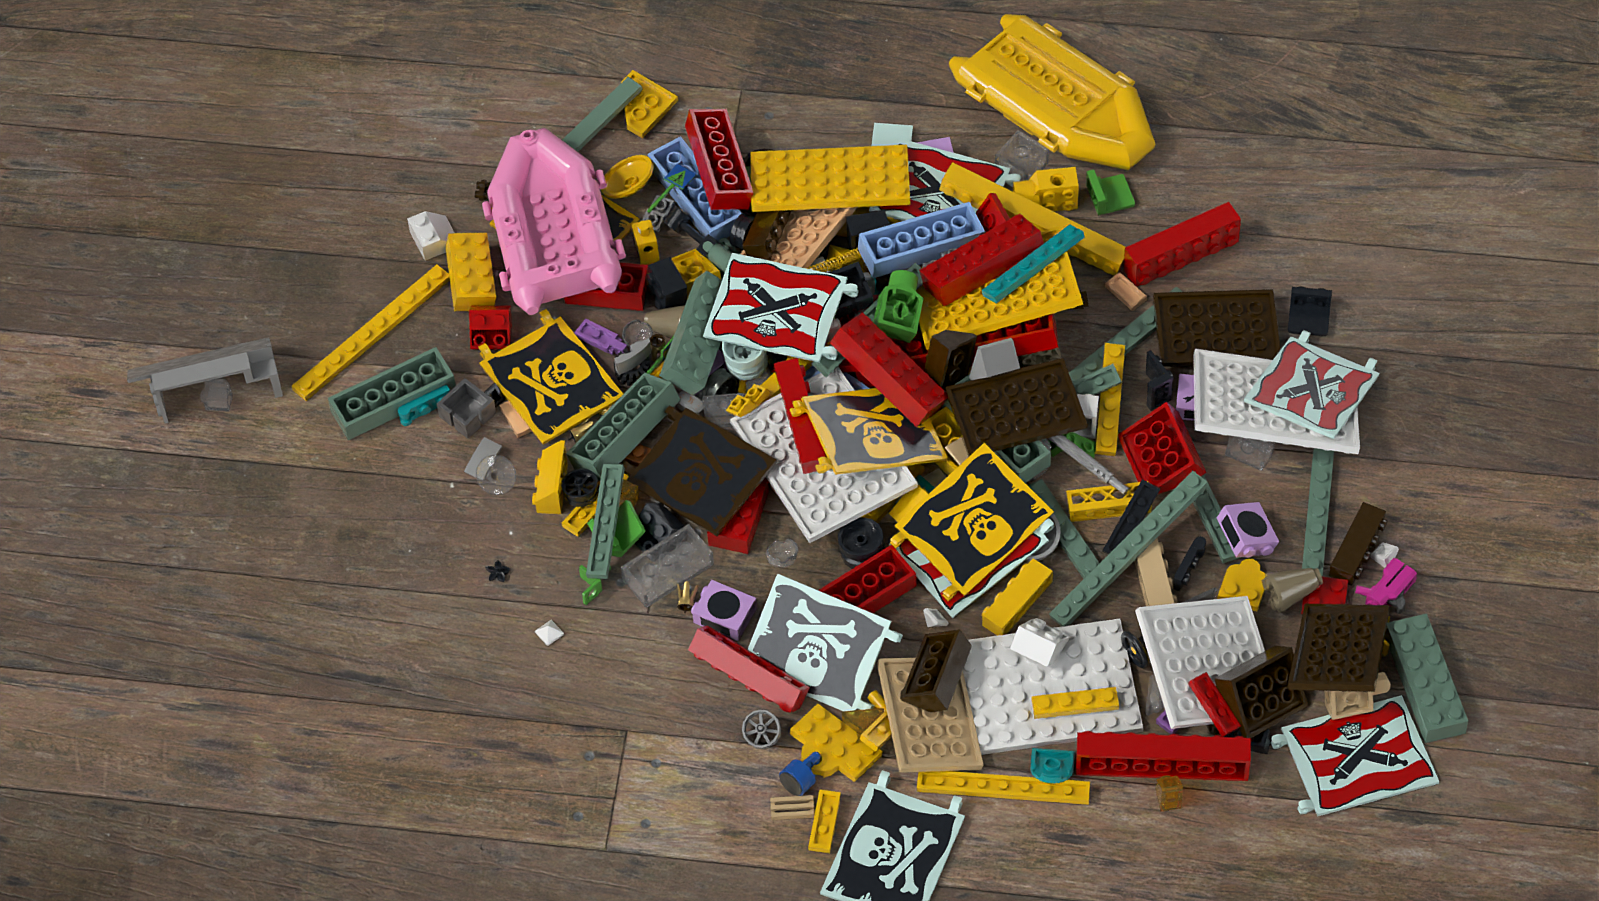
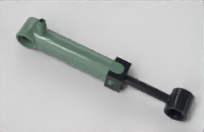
(708, 247)

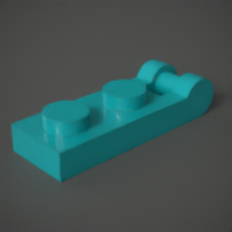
(421, 405)

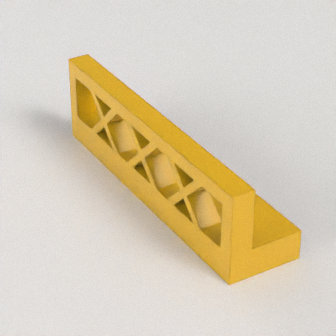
(1092, 509)

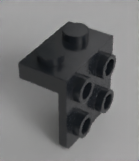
(1309, 310)

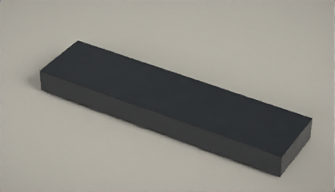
(1133, 514)

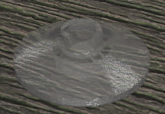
(502, 469)

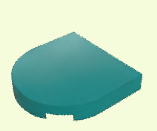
(1052, 765)

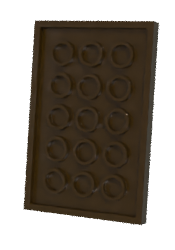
(1217, 322)
(1016, 407)
(1339, 647)

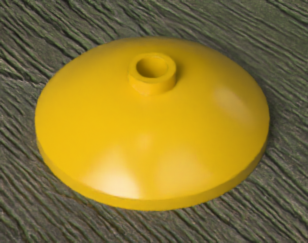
(628, 177)

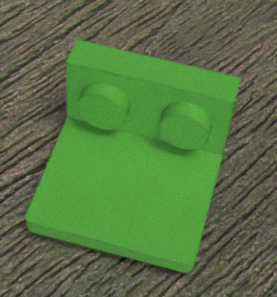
(1109, 193)
(627, 529)

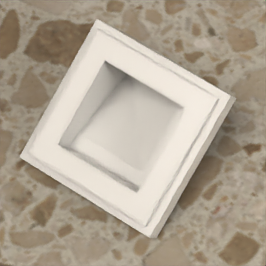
(1384, 554)

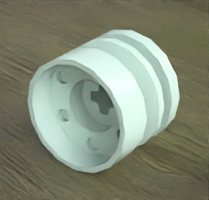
(744, 361)

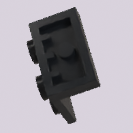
(1160, 384)

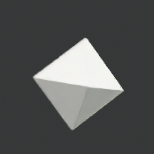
(934, 618)
(549, 632)

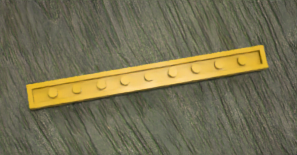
(371, 332)

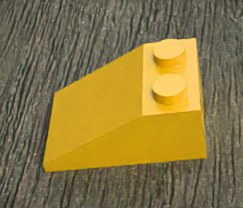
(692, 265)

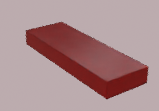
(1214, 704)

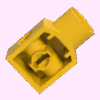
(1051, 188)

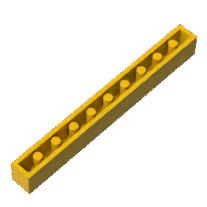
(973, 188)

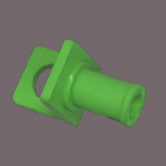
(595, 584)

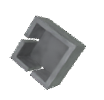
(466, 408)

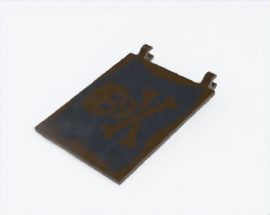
(700, 470)

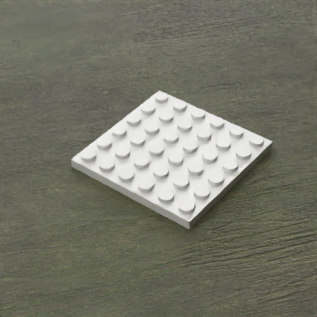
(1194, 640)

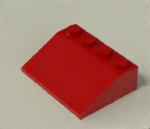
(1161, 449)

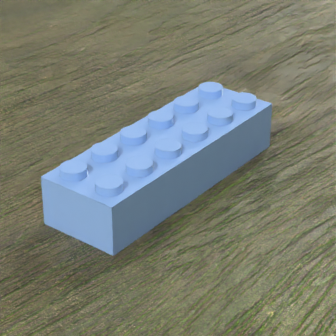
(693, 197)
(918, 239)

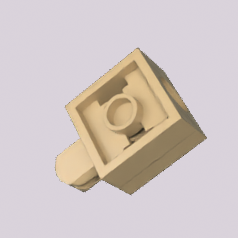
(1352, 703)

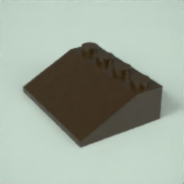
(1260, 691)

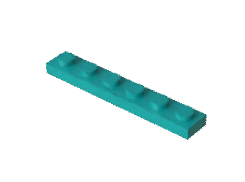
(1033, 263)

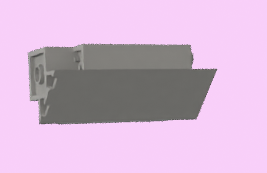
(251, 358)

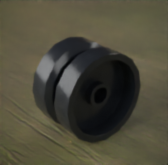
(860, 541)

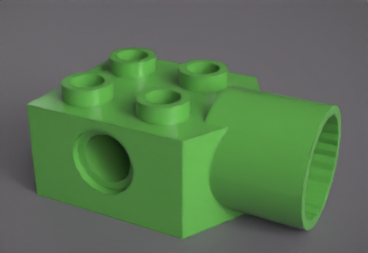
(899, 307)

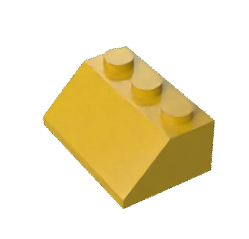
(552, 470)

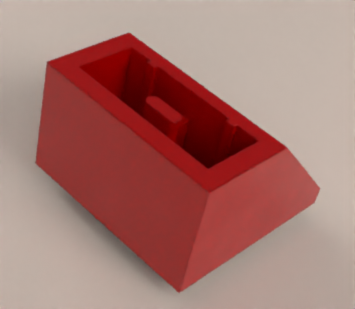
(490, 326)

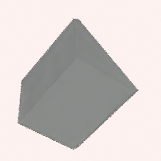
(994, 359)

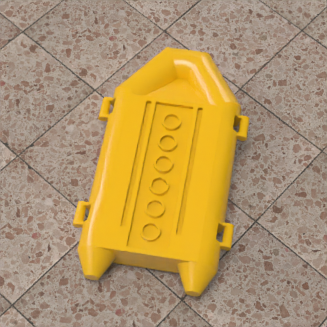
(1058, 94)

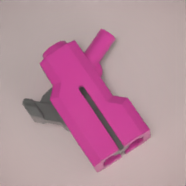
(1390, 589)

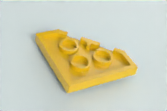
(648, 105)

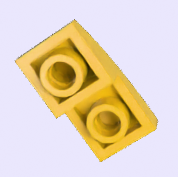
(743, 405)

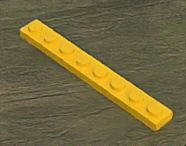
(1003, 787)

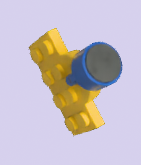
(826, 749)

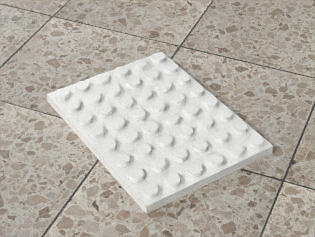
(1220, 408)
(816, 499)
(1004, 681)

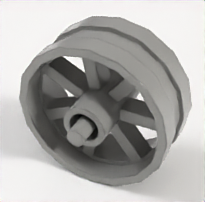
(761, 729)

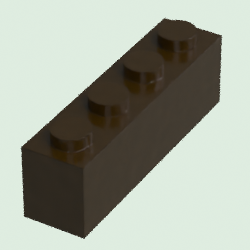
(765, 233)
(1357, 543)

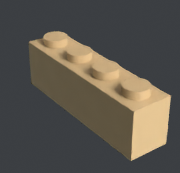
(1153, 576)

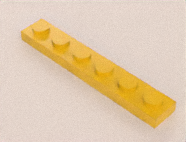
(1110, 403)

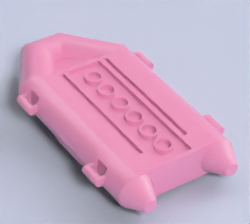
(551, 222)

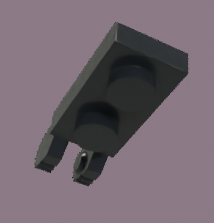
(1189, 562)

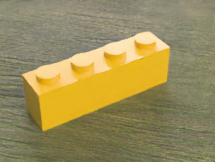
(1017, 597)

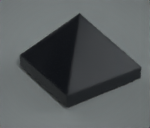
(496, 394)

